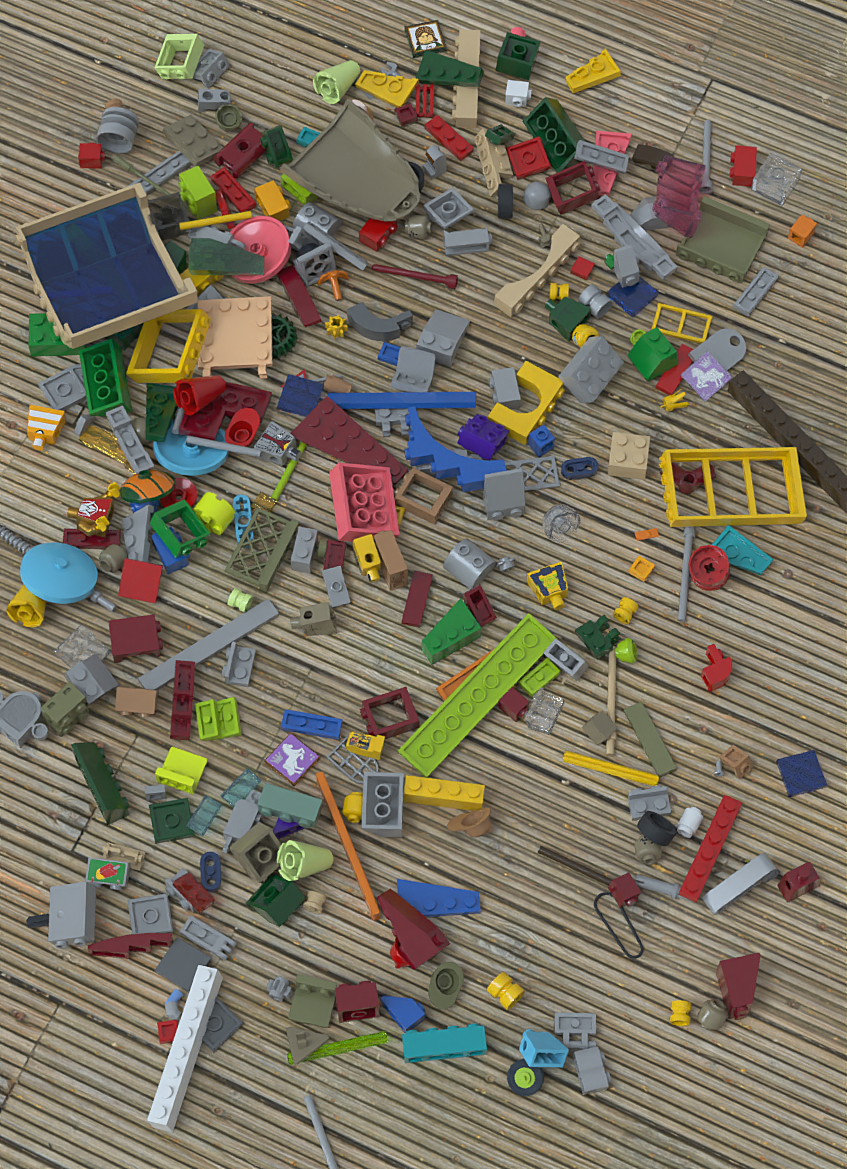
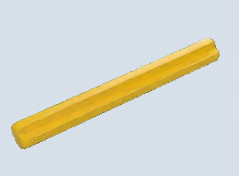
(611, 768)

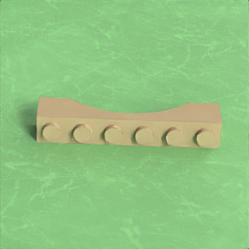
(515, 294)

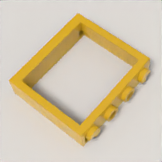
(147, 339)

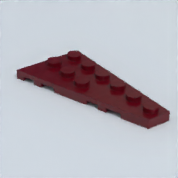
(341, 437)

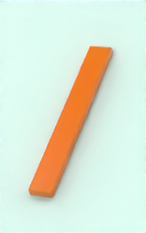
(348, 846)

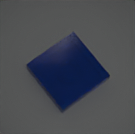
(632, 298)
(299, 395)
(801, 773)

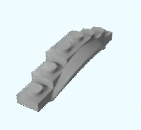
(629, 232)

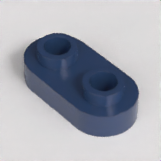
(578, 467)
(210, 872)

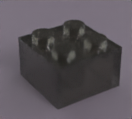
(167, 214)

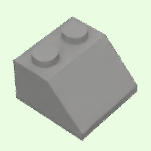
(91, 679)

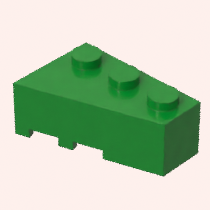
(451, 633)

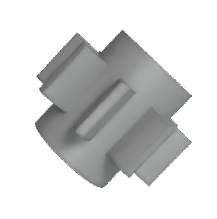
(279, 989)

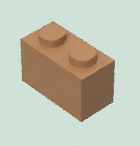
(136, 700)

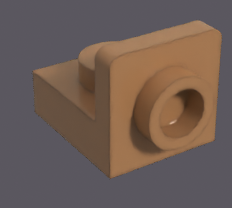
(737, 761)

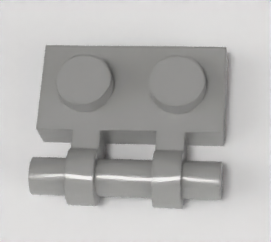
(575, 1024)

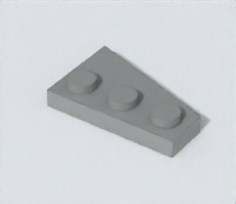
(136, 533)

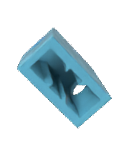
(542, 1049)

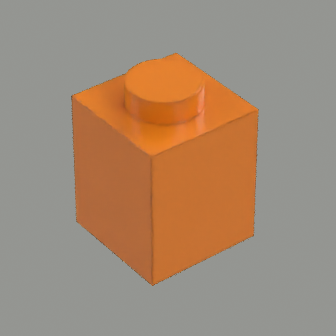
(802, 230)

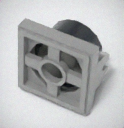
(312, 260)

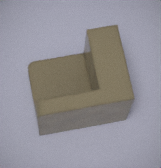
(599, 727)

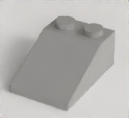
(443, 336)
(504, 494)

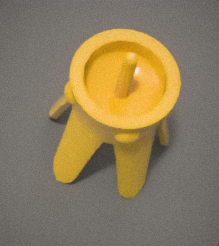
(670, 401)

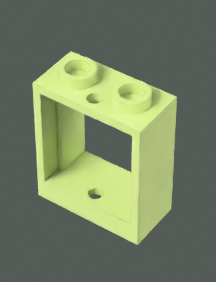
(174, 43)

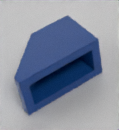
(404, 1011)

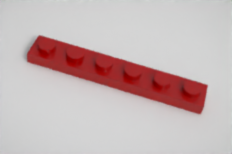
(710, 848)

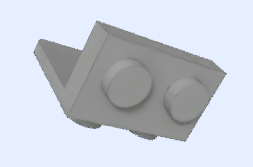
(414, 370)

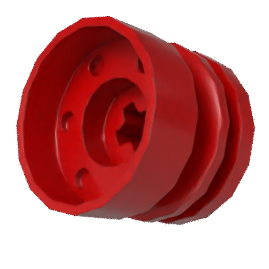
(703, 559)

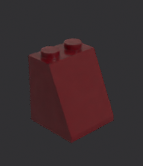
(738, 983)

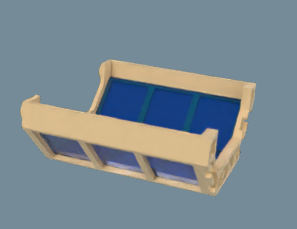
(102, 267)

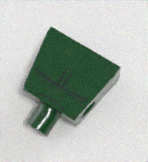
(567, 315)

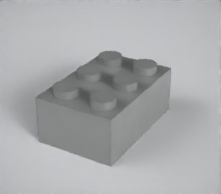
(591, 369)

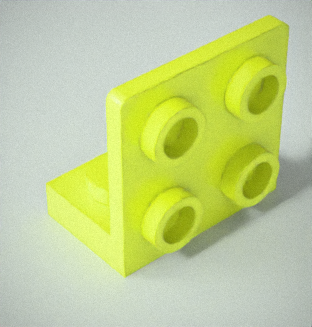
(181, 770)

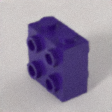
(482, 436)

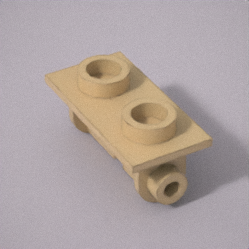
(124, 854)

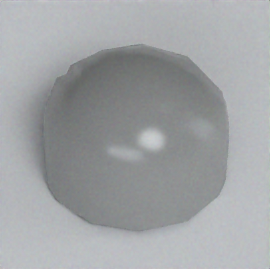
(537, 195)

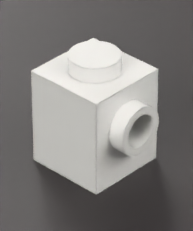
(517, 93)

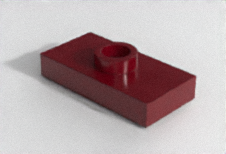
(334, 554)

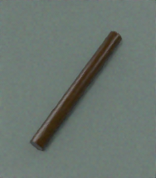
(574, 865)

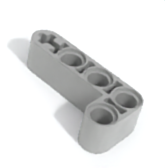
(740, 883)

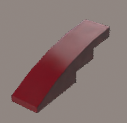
(299, 296)
(182, 700)
(123, 945)

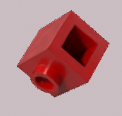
(91, 155)

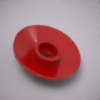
(183, 488)

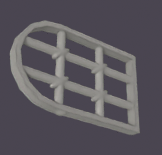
(359, 772)

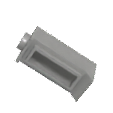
(466, 241)

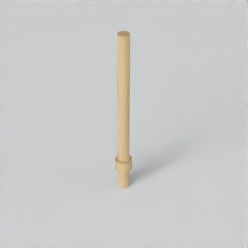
(611, 700)

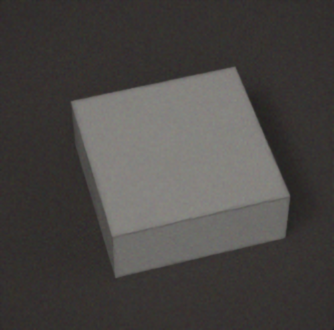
(155, 792)

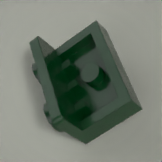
(276, 146)

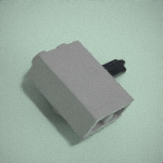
(70, 915)

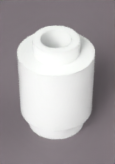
(689, 822)

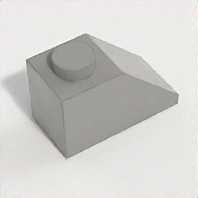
(626, 266)

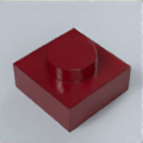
(405, 114)

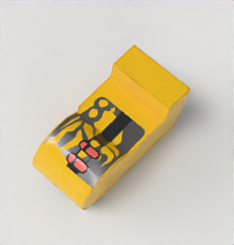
(365, 744)

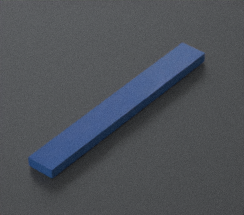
(403, 400)

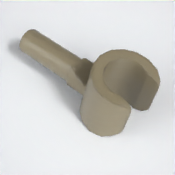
(544, 240)

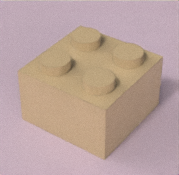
(628, 455)

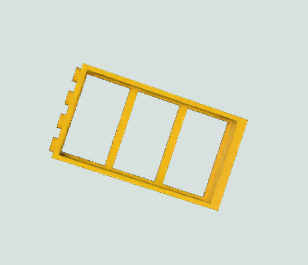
(791, 474)

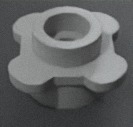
(505, 563)

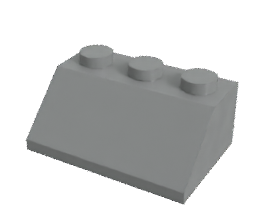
(383, 803)

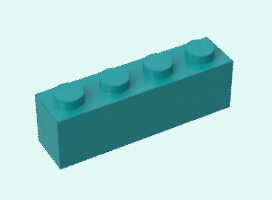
(444, 1044)

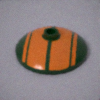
(147, 486)

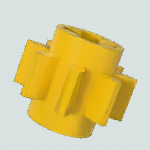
(336, 326)

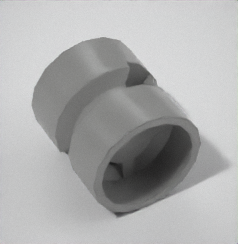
(593, 299)

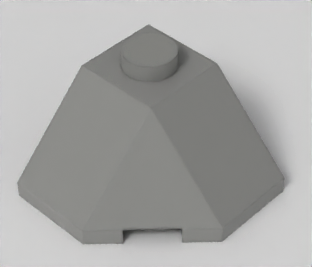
(646, 217)

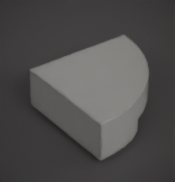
(83, 422)

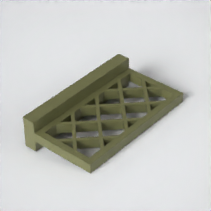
(276, 557)

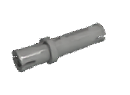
(659, 886)

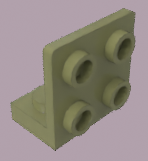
(312, 1001)

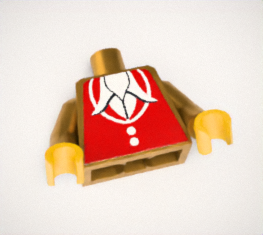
(95, 513)

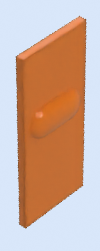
(646, 534)

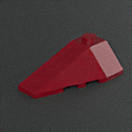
(417, 934)

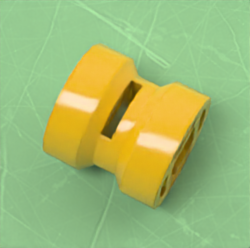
(563, 291)
(625, 610)
(680, 1013)

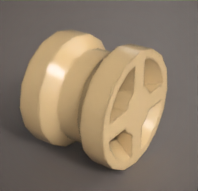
(314, 902)

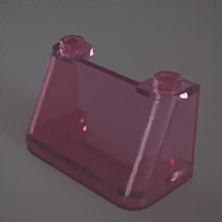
(678, 194)

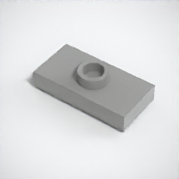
(336, 586)

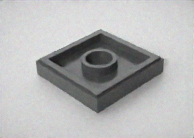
(181, 964)
(221, 1026)

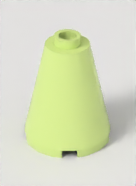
(336, 81)
(302, 860)

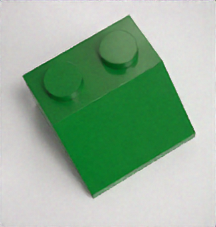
(653, 354)

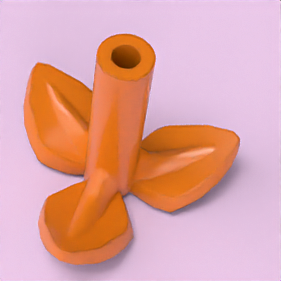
(333, 277)

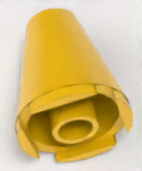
(26, 608)

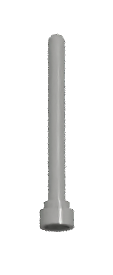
(707, 185)

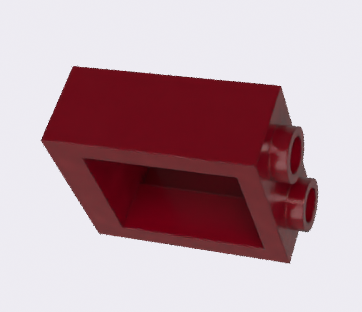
(566, 176)
(395, 729)

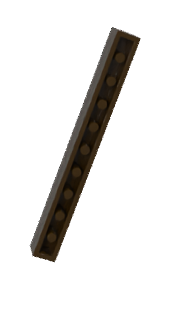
(789, 434)

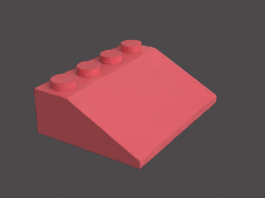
(363, 500)

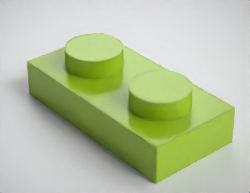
(539, 677)

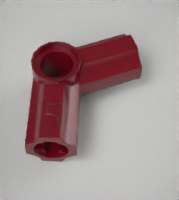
(695, 477)

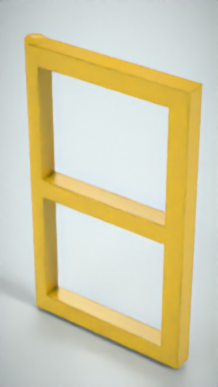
(684, 312)

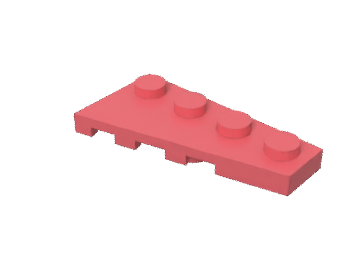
(613, 141)

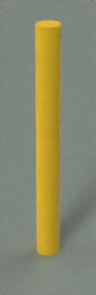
(215, 220)

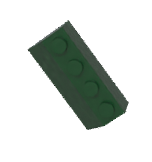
(556, 133)
(100, 781)

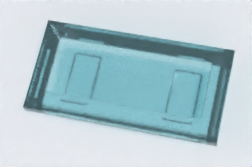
(241, 787)
(204, 815)

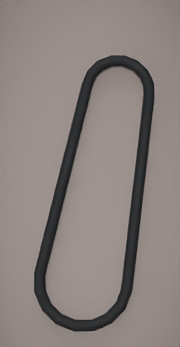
(611, 931)

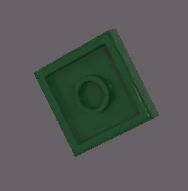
(170, 820)

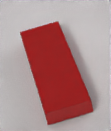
(233, 190)
(671, 378)

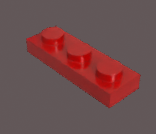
(449, 138)

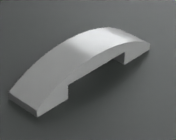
(128, 440)

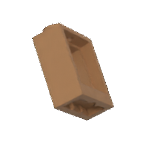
(416, 509)
(392, 561)

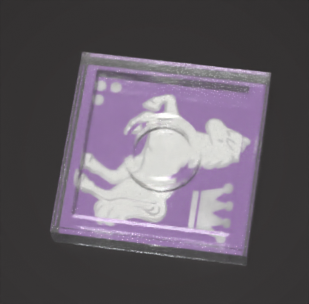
(706, 376)

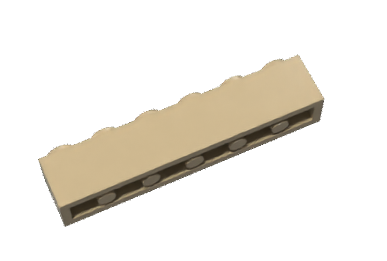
(467, 97)

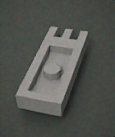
(207, 937)

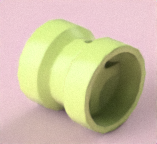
(240, 600)

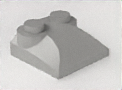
(447, 208)

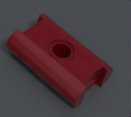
(234, 158)

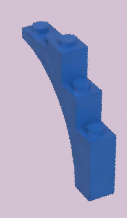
(444, 463)

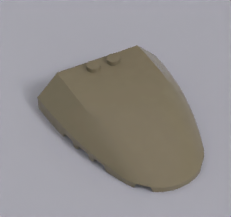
(357, 168)

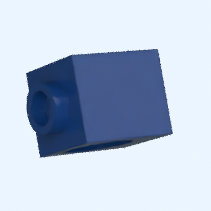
(541, 441)

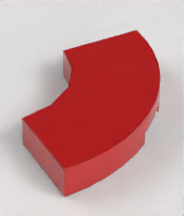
(224, 207)

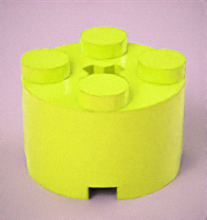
(214, 513)

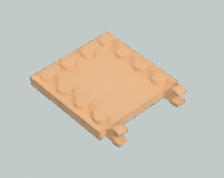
(237, 335)

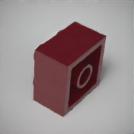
(357, 1001)

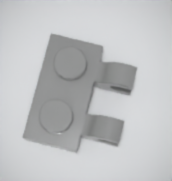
(389, 417)

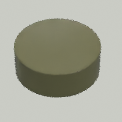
(322, 548)

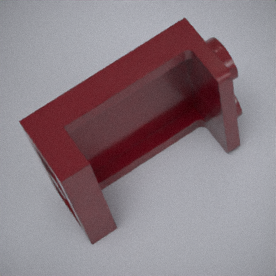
(135, 637)

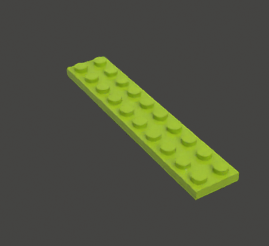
(476, 695)

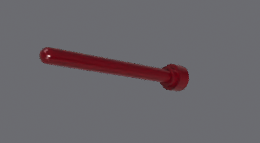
(450, 280)

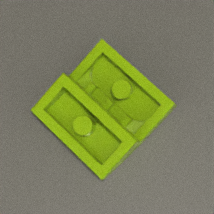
(218, 719)

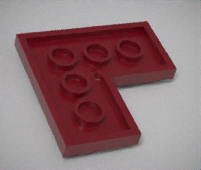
(208, 420)

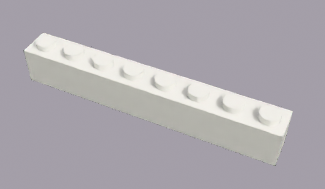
(185, 1049)

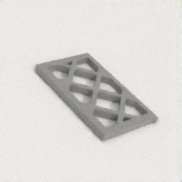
(536, 462)

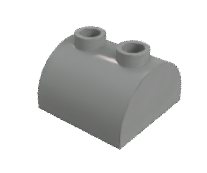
(318, 217)
(469, 563)

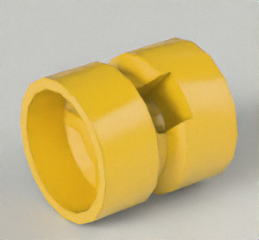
(503, 988)

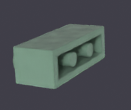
(290, 806)

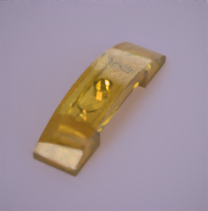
(105, 442)

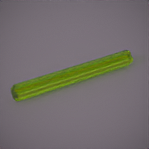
(345, 1046)

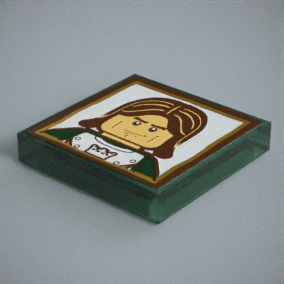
(425, 37)

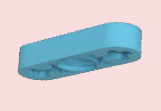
(246, 513)

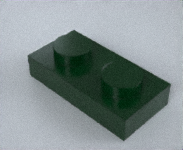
(499, 134)

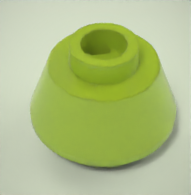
(627, 651)

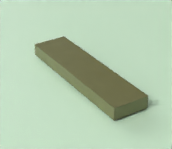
(650, 739)

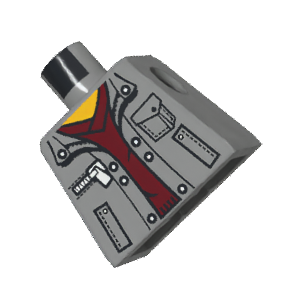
(277, 445)

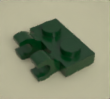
(594, 640)

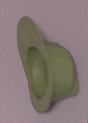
(445, 985)

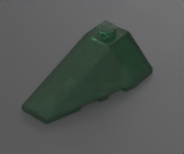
(218, 258)

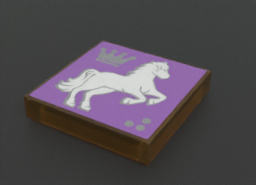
(292, 759)

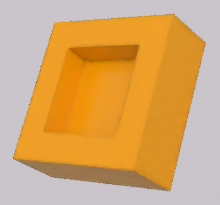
(641, 568)

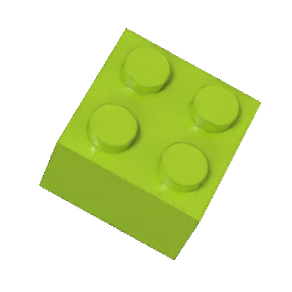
(197, 193)

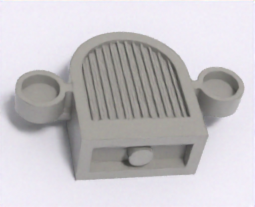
(22, 717)

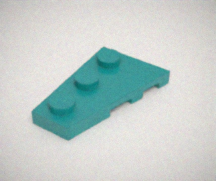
(742, 552)

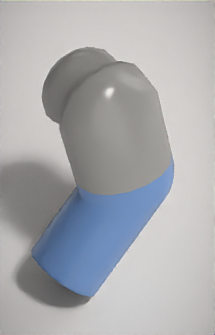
(171, 1005)

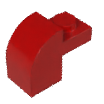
(719, 671)

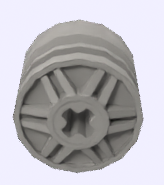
(117, 130)

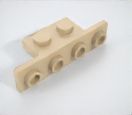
(493, 161)

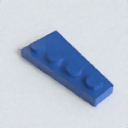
(438, 900)

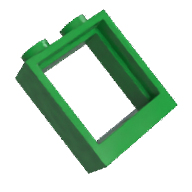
(184, 511)

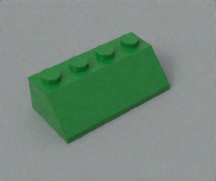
(105, 378)

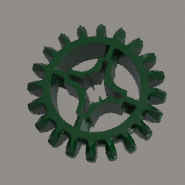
(279, 329)

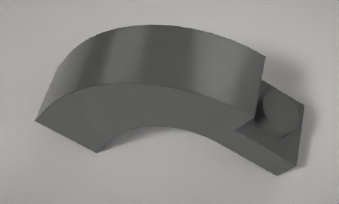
(377, 328)

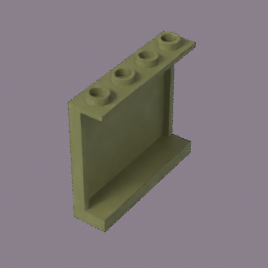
(724, 240)

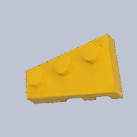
(595, 72)
(387, 88)

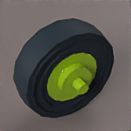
(525, 1079)

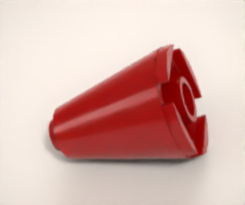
(197, 392)

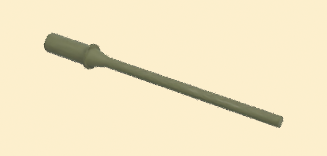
(129, 167)

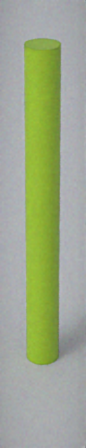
(287, 473)

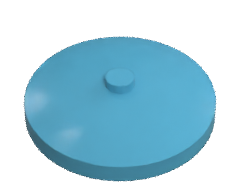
(186, 457)
(58, 573)

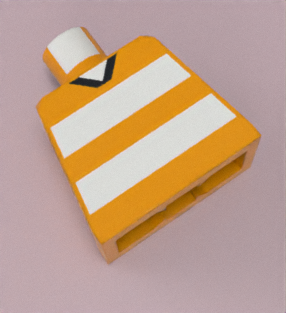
(44, 425)

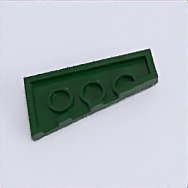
(447, 71)
(159, 411)

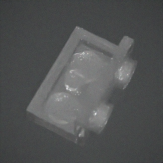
(543, 712)

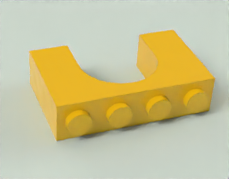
(547, 389)

